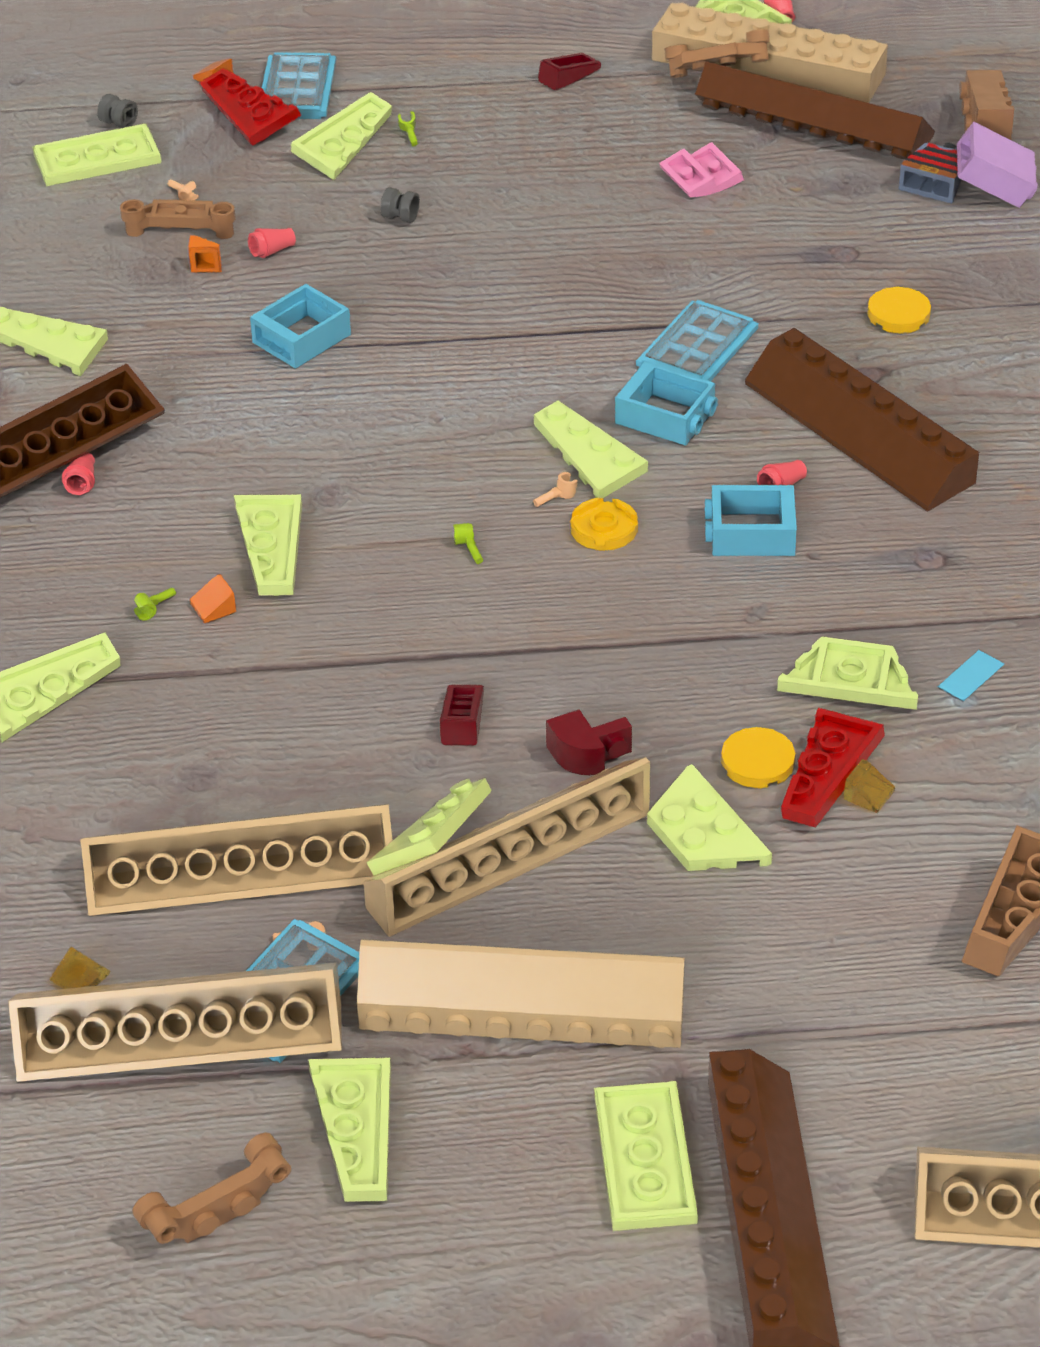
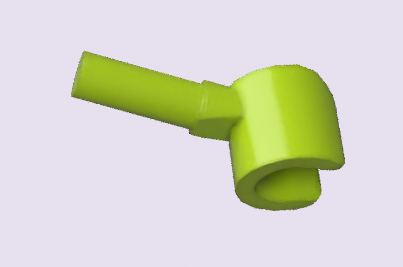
(409, 128)
(464, 535)
(146, 605)

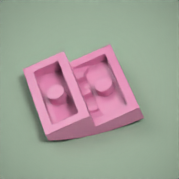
(702, 171)

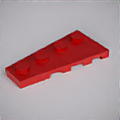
(248, 107)
(831, 754)

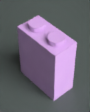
(996, 165)

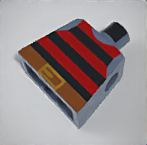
(931, 172)

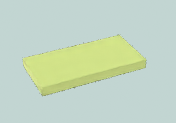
(96, 154)
(645, 1156)

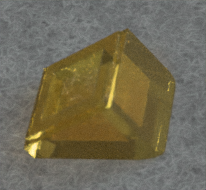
(868, 787)
(78, 971)

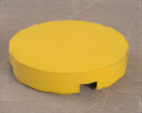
(899, 309)
(604, 524)
(758, 757)

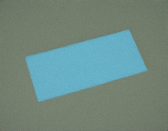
(971, 675)

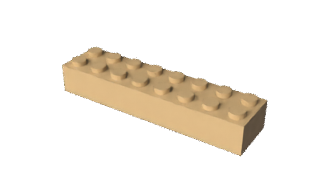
(795, 54)

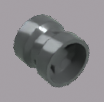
(117, 111)
(400, 204)

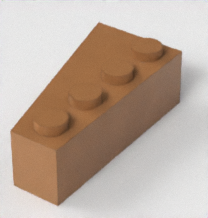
(987, 101)
(1011, 907)

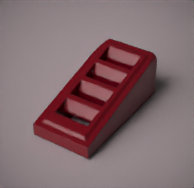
(566, 69)
(461, 715)

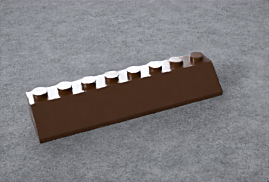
(813, 110)
(864, 420)
(73, 426)
(770, 1203)

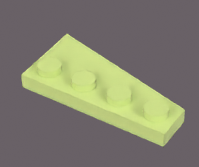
(342, 136)
(54, 338)
(594, 453)
(271, 539)
(50, 680)
(433, 828)
(356, 1119)

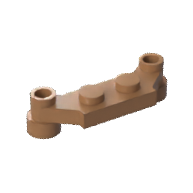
(727, 54)
(178, 214)
(219, 1203)

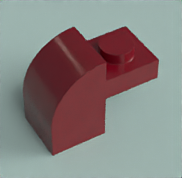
(584, 748)

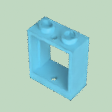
(271, 325)
(670, 385)
(751, 538)

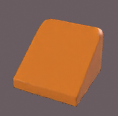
(213, 68)
(204, 255)
(214, 600)

